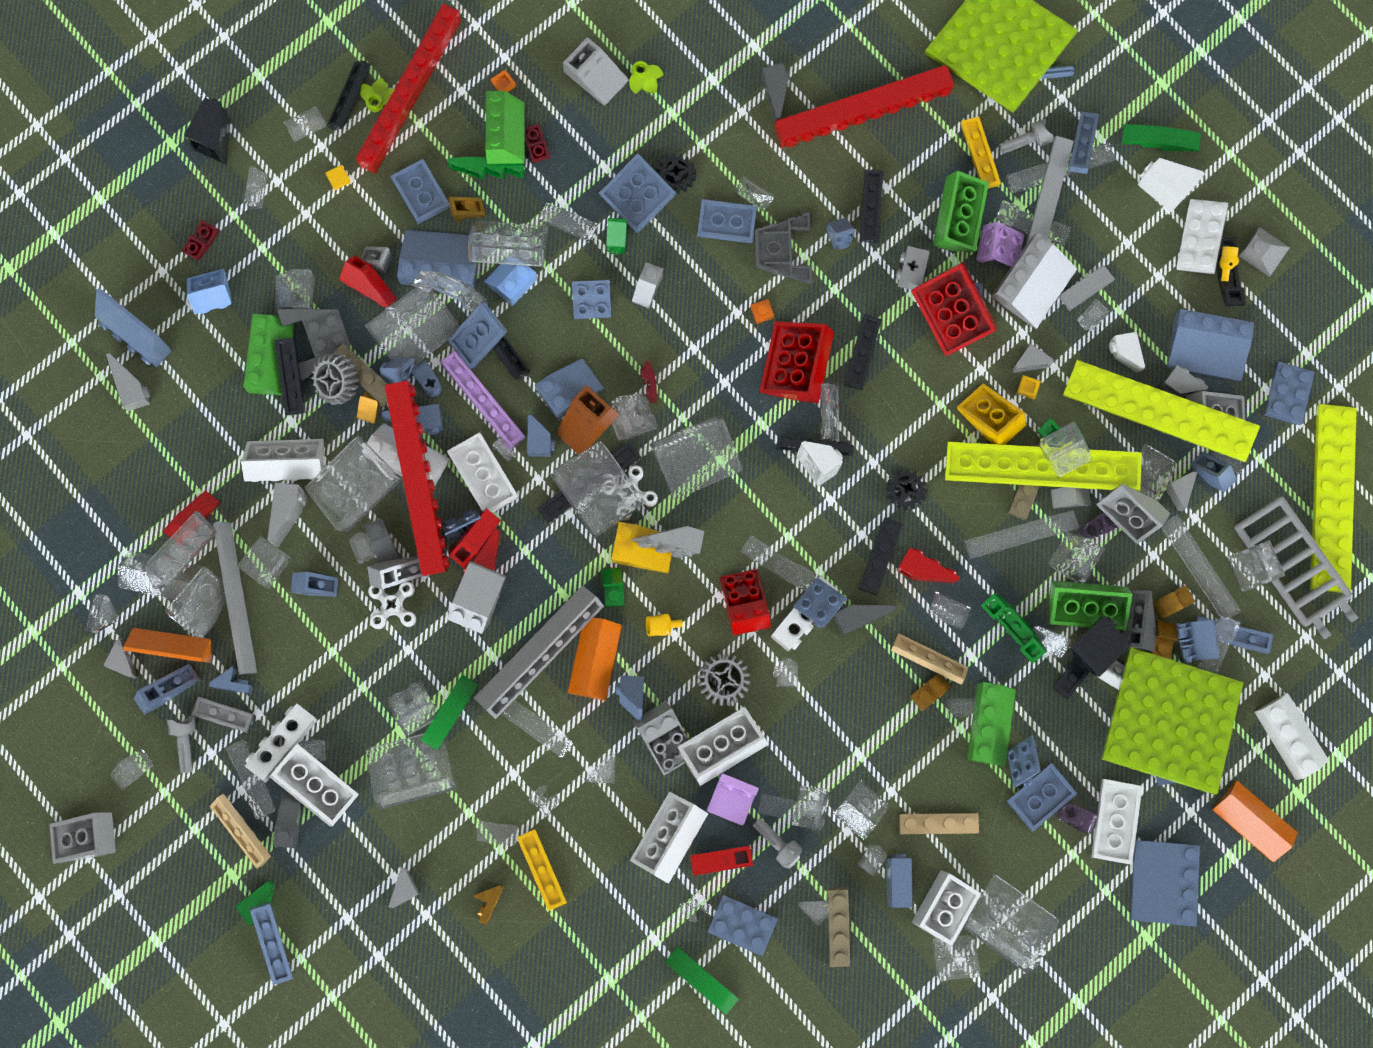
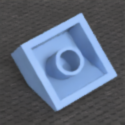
(511, 281)
(208, 291)

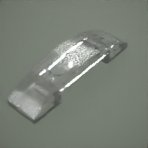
(1021, 221)
(450, 286)
(777, 563)
(1225, 632)
(537, 728)
(255, 788)

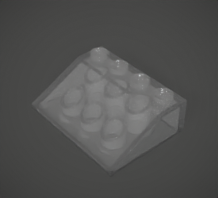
(507, 243)
(413, 326)
(696, 456)
(352, 485)
(597, 489)
(408, 771)
(1011, 924)

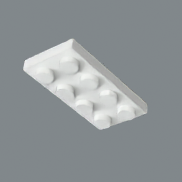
(1202, 236)
(482, 473)
(1116, 821)

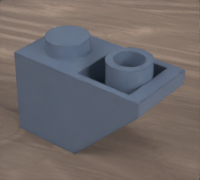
(840, 233)

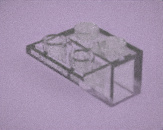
(294, 290)
(634, 416)
(1065, 449)
(412, 708)
(956, 961)

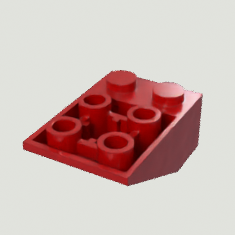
(745, 602)

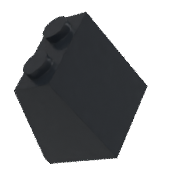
(210, 131)
(1100, 645)

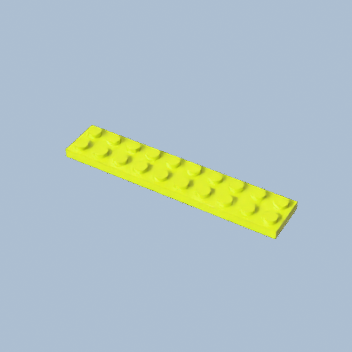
(1161, 411)
(1030, 467)
(1334, 491)

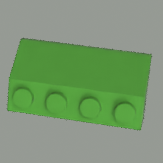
(504, 128)
(960, 212)
(262, 364)
(1084, 603)
(991, 724)

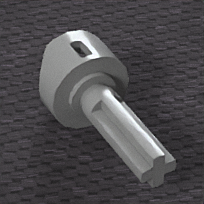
(1038, 134)
(182, 731)
(788, 853)

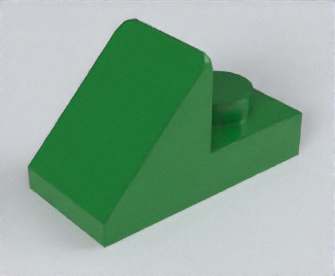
(613, 587)

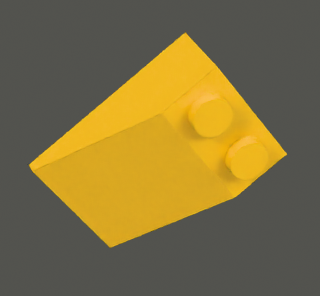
(992, 415)
(630, 554)

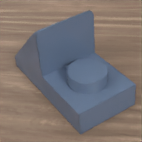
(226, 681)

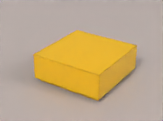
(338, 177)
(1028, 387)

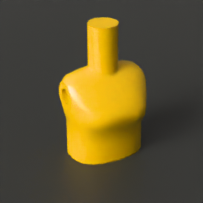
(1228, 260)
(661, 625)

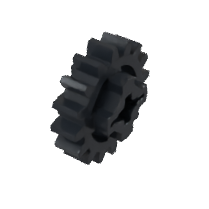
(682, 171)
(913, 493)

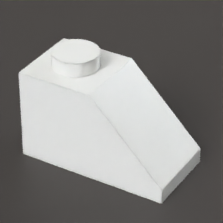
(1127, 351)

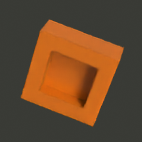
(503, 82)
(762, 311)

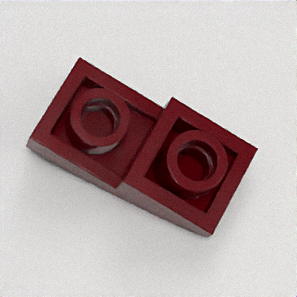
(536, 144)
(201, 240)
(649, 378)

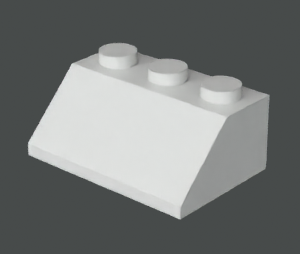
(819, 461)
(946, 907)

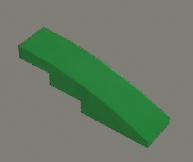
(1161, 137)
(478, 167)

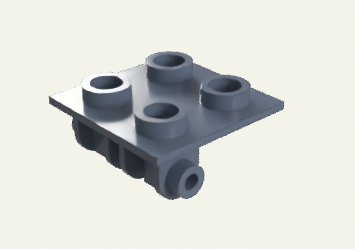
(591, 299)
(451, 526)
(820, 602)
(1197, 640)
(1024, 762)

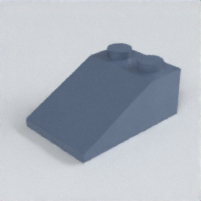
(563, 385)

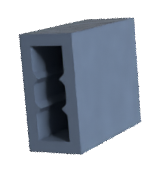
(899, 881)

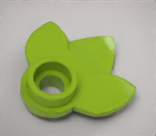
(645, 80)
(376, 93)

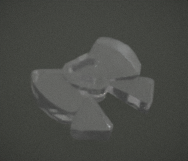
(542, 802)
(688, 908)

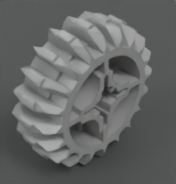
(334, 378)
(732, 683)

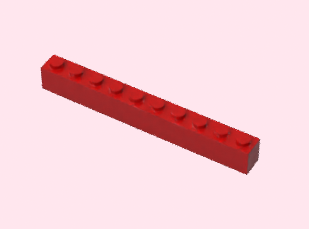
(408, 88)
(863, 106)
(416, 478)

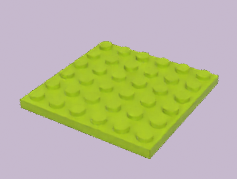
(1001, 46)
(1172, 721)

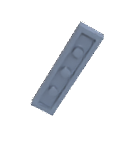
(1084, 142)
(1249, 638)
(271, 943)

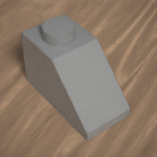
(647, 285)

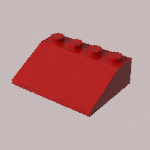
(954, 309)
(797, 361)

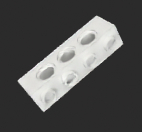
(782, 634)
(280, 729)

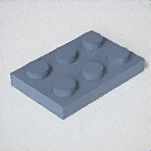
(420, 191)
(726, 221)
(477, 335)
(1289, 393)
(1042, 798)
(742, 925)

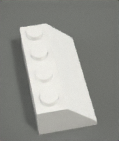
(384, 444)
(283, 460)
(1292, 737)
(722, 746)
(313, 785)
(669, 837)

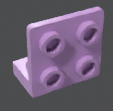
(999, 243)
(732, 799)

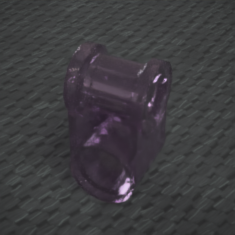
(1099, 525)
(1080, 818)

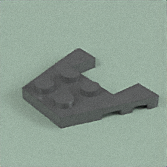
(774, 248)
(323, 331)

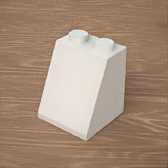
(1169, 182)

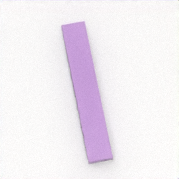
(482, 399)

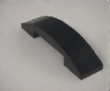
(1230, 290)

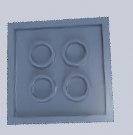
(637, 193)

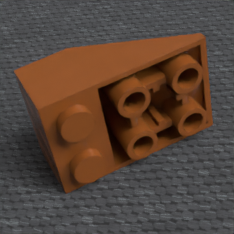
(585, 420)

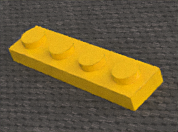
(980, 151)
(541, 870)

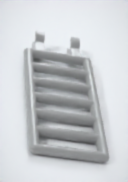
(1313, 548)

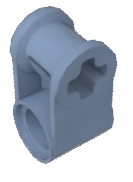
(425, 377)

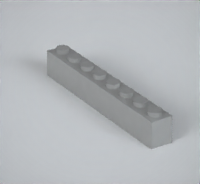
(539, 652)

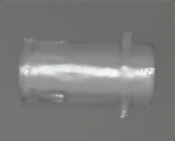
(503, 449)

